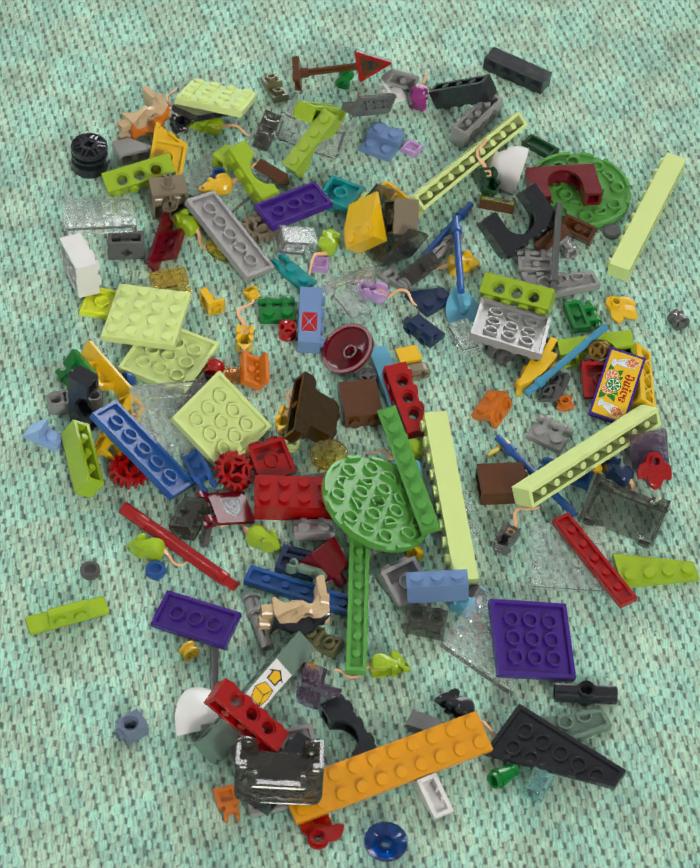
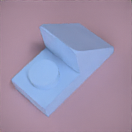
(42, 435)

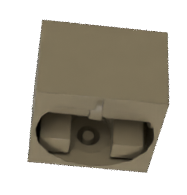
(167, 195)
(400, 216)

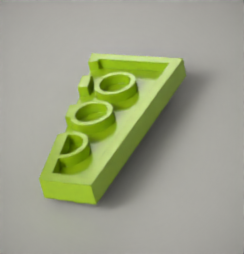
(651, 571)

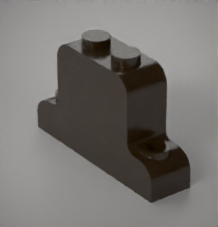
(310, 412)

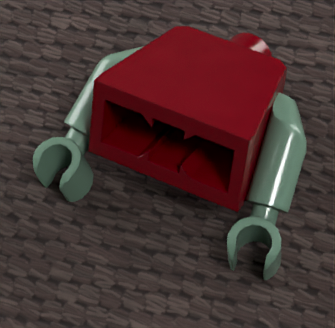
(325, 560)

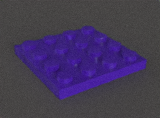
(531, 640)

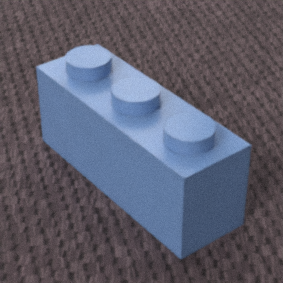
(437, 586)

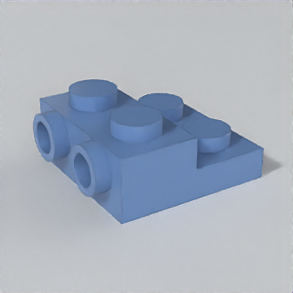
(382, 141)

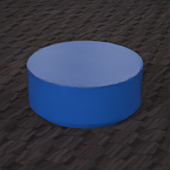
(155, 570)

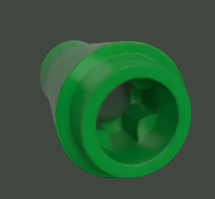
(502, 775)

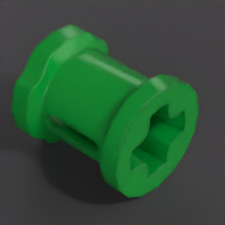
(344, 79)

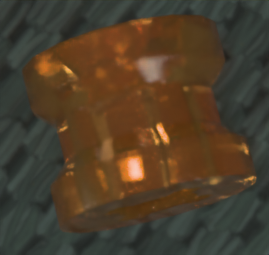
(232, 374)

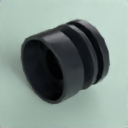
(89, 155)

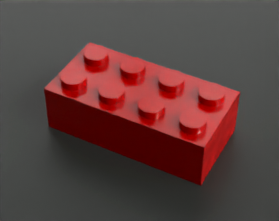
(288, 498)

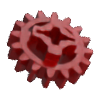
(119, 472)
(242, 476)

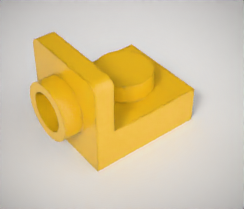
(210, 304)

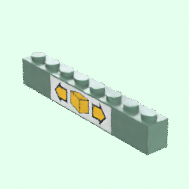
(262, 689)

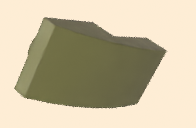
(274, 87)
(324, 643)

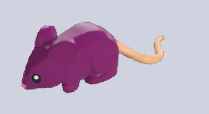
(419, 96)

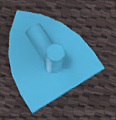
(460, 306)

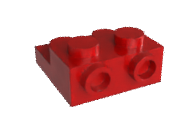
(589, 376)
(271, 457)

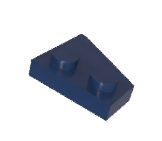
(429, 300)

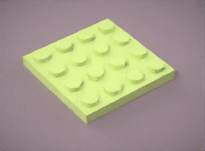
(216, 98)
(146, 317)
(167, 366)
(220, 419)

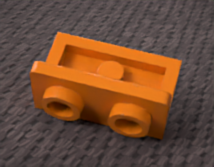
(254, 370)
(493, 407)

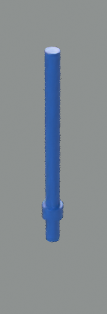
(462, 213)
(456, 231)
(511, 451)

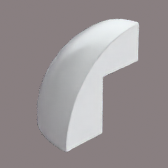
(509, 166)
(192, 713)

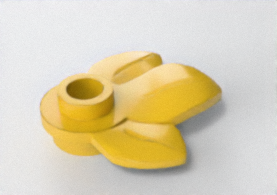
(621, 308)

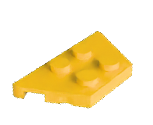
(167, 142)

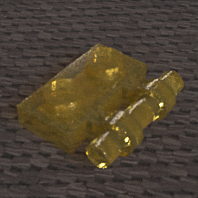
(170, 278)

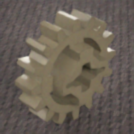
(258, 229)

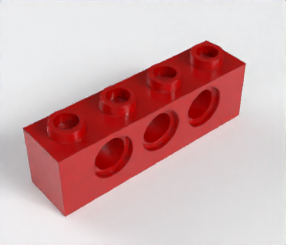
(401, 373)
(236, 716)

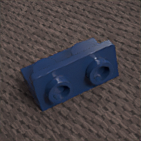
(423, 330)

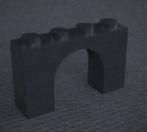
(540, 217)

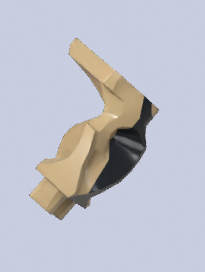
(297, 614)

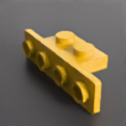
(108, 375)

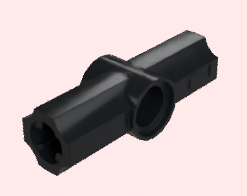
(596, 693)

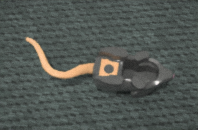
(508, 534)

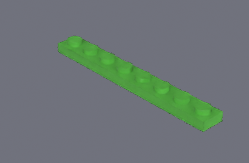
(408, 470)
(357, 609)

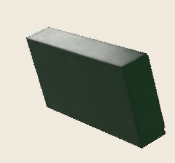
(539, 146)

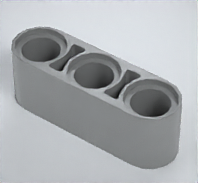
(58, 401)

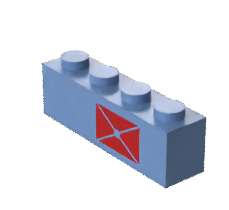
(310, 319)

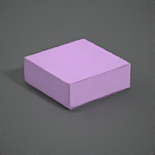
(411, 148)
(321, 264)

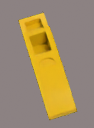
(537, 367)

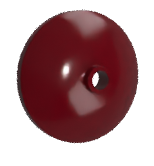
(347, 348)

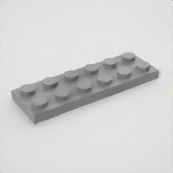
(229, 235)

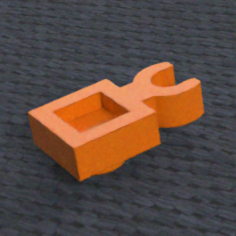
(227, 802)

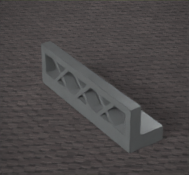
(370, 105)

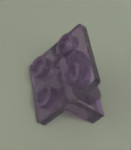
(647, 442)
(313, 686)

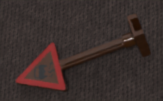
(365, 64)

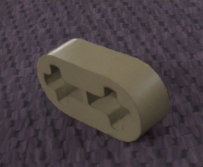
(419, 370)

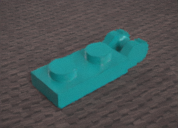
(292, 272)

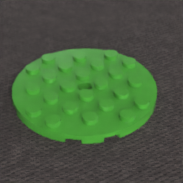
(613, 182)
(350, 498)

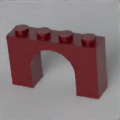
(580, 176)

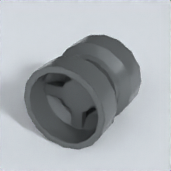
(500, 355)

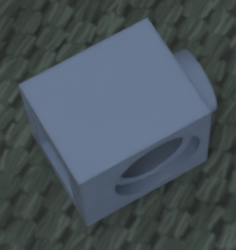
(131, 720)

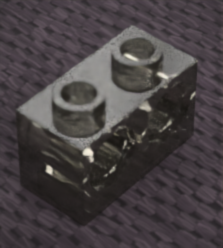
(266, 130)
(420, 267)
(424, 622)

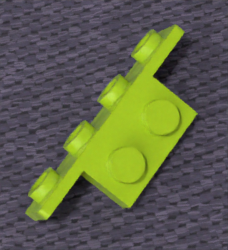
(67, 615)

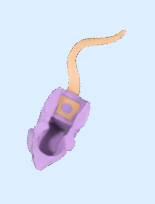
(379, 292)

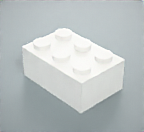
(80, 265)

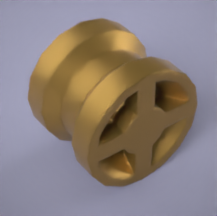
(595, 350)

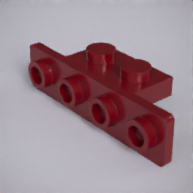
(165, 243)

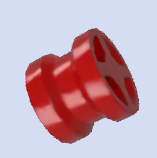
(284, 328)
(213, 367)

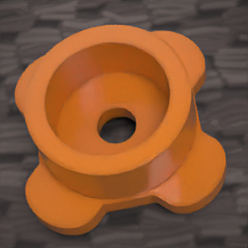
(562, 406)

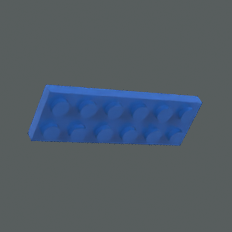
(142, 449)

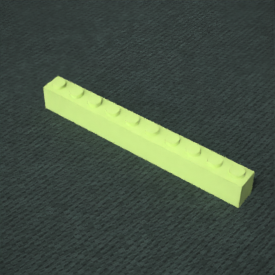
(467, 161)
(646, 216)
(584, 456)
(448, 494)

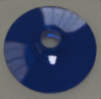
(385, 833)

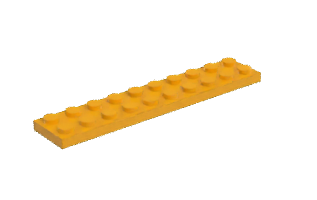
(397, 765)

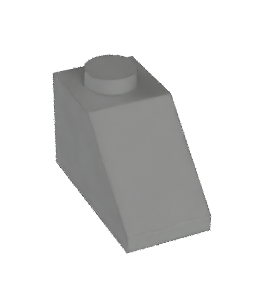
(130, 151)

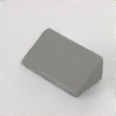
(400, 79)

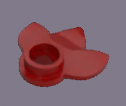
(653, 472)
(321, 828)

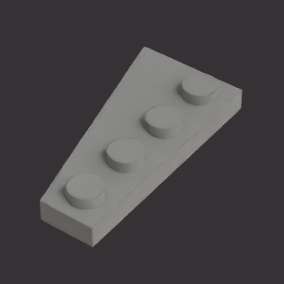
(568, 283)

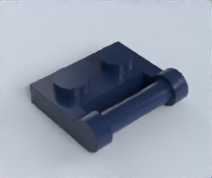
(284, 559)

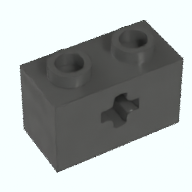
(126, 245)

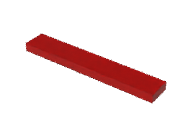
(594, 560)

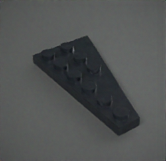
(540, 744)

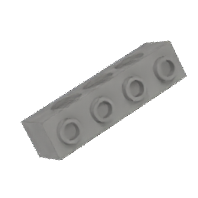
(475, 121)

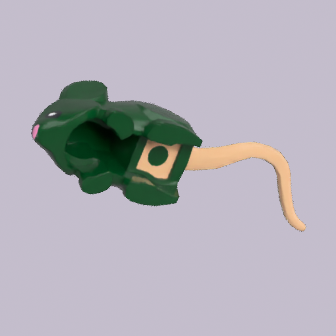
(487, 176)

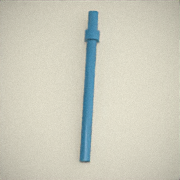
(541, 381)

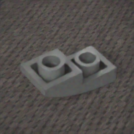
(555, 387)
(420, 721)

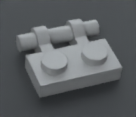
(534, 261)
(547, 438)
(313, 529)

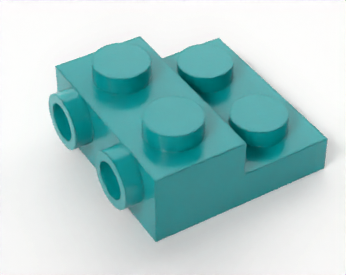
(341, 193)

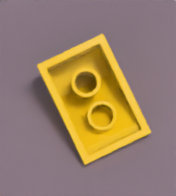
(364, 224)

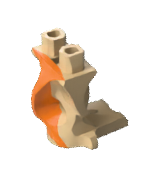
(143, 121)

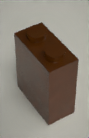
(359, 403)
(496, 481)

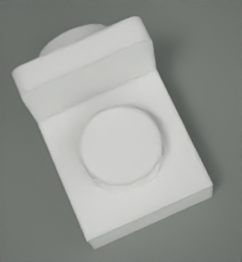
(401, 96)

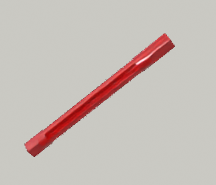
(178, 546)

